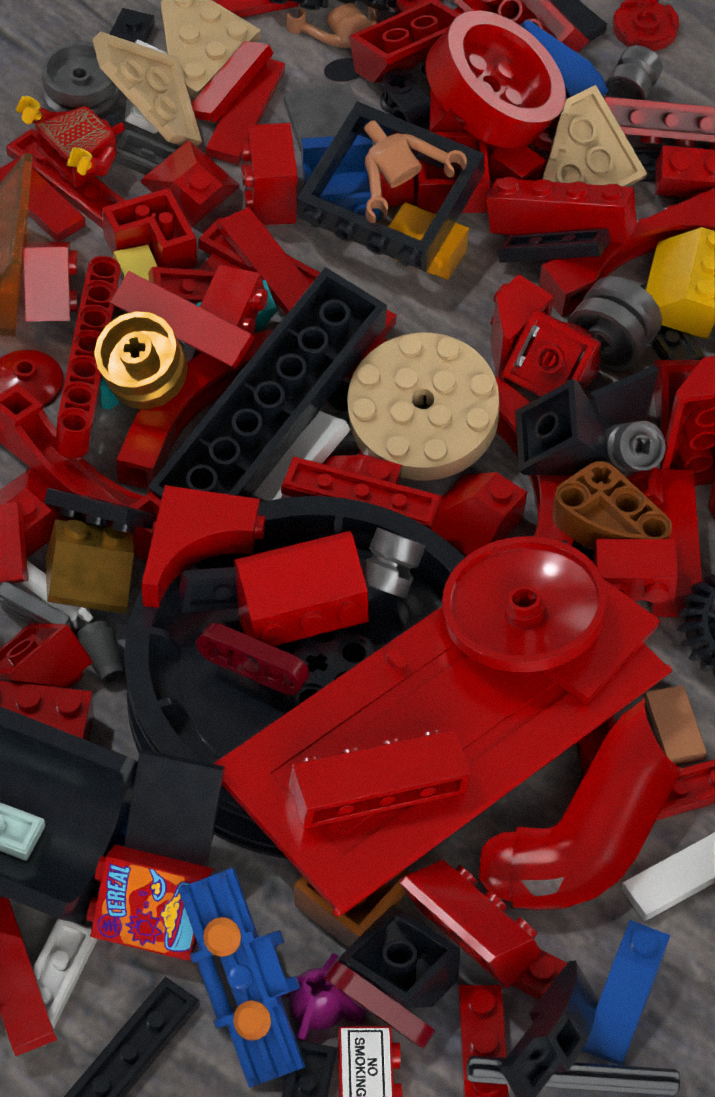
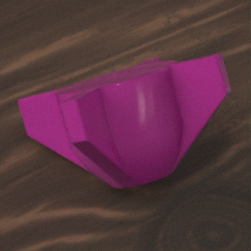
(320, 1004)

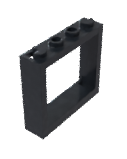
(375, 236)

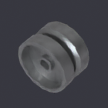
(75, 80)
(620, 318)

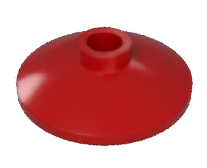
(43, 376)

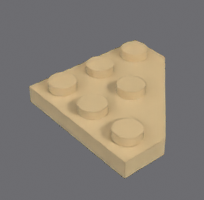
(203, 38)
(152, 84)
(591, 145)

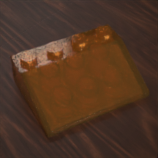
(13, 236)

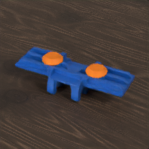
(253, 971)

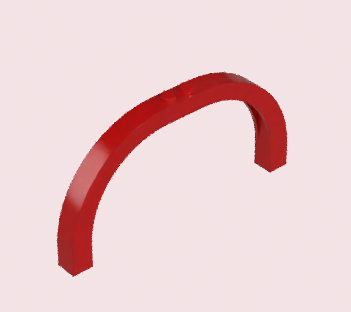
(207, 379)

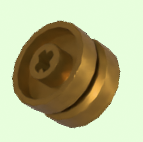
(141, 360)

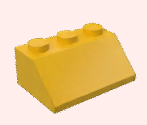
(684, 281)

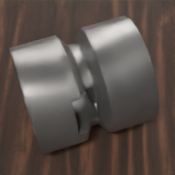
(634, 74)
(634, 446)
(392, 562)

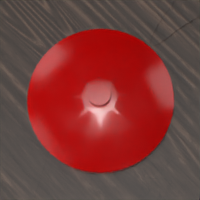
(525, 604)

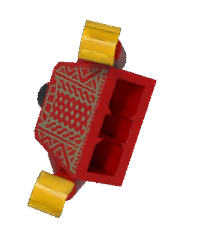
(73, 140)

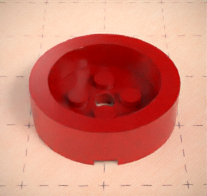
(495, 79)

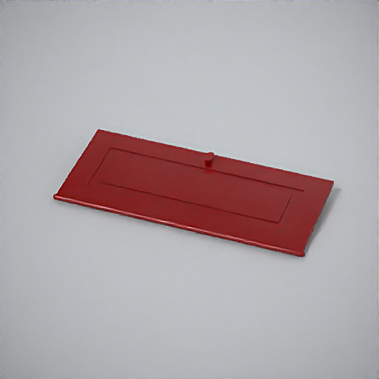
(409, 687)

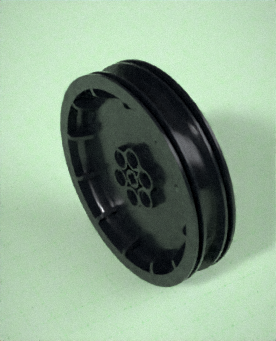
(205, 711)

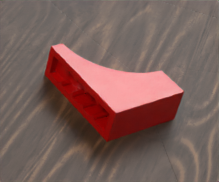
(194, 528)

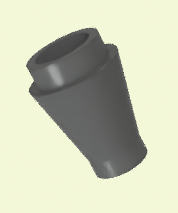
(102, 648)

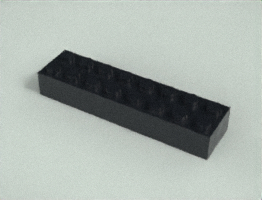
(277, 391)

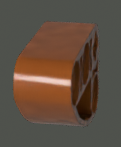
(606, 506)

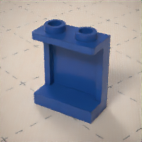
(350, 182)

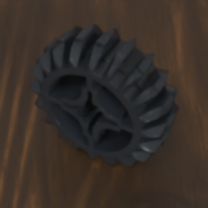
(700, 623)

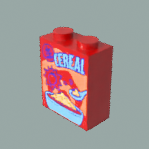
(142, 902)

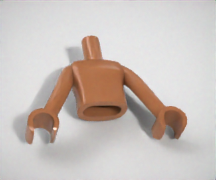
(342, 20)
(398, 164)

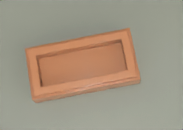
(675, 724)

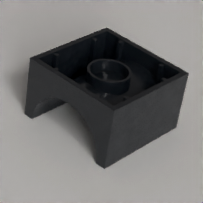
(84, 802)

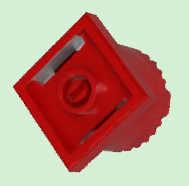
(552, 355)

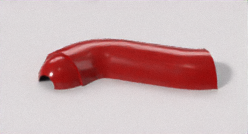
(599, 829)

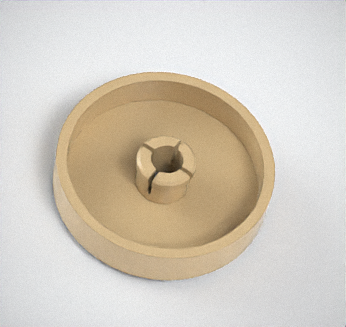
(429, 440)

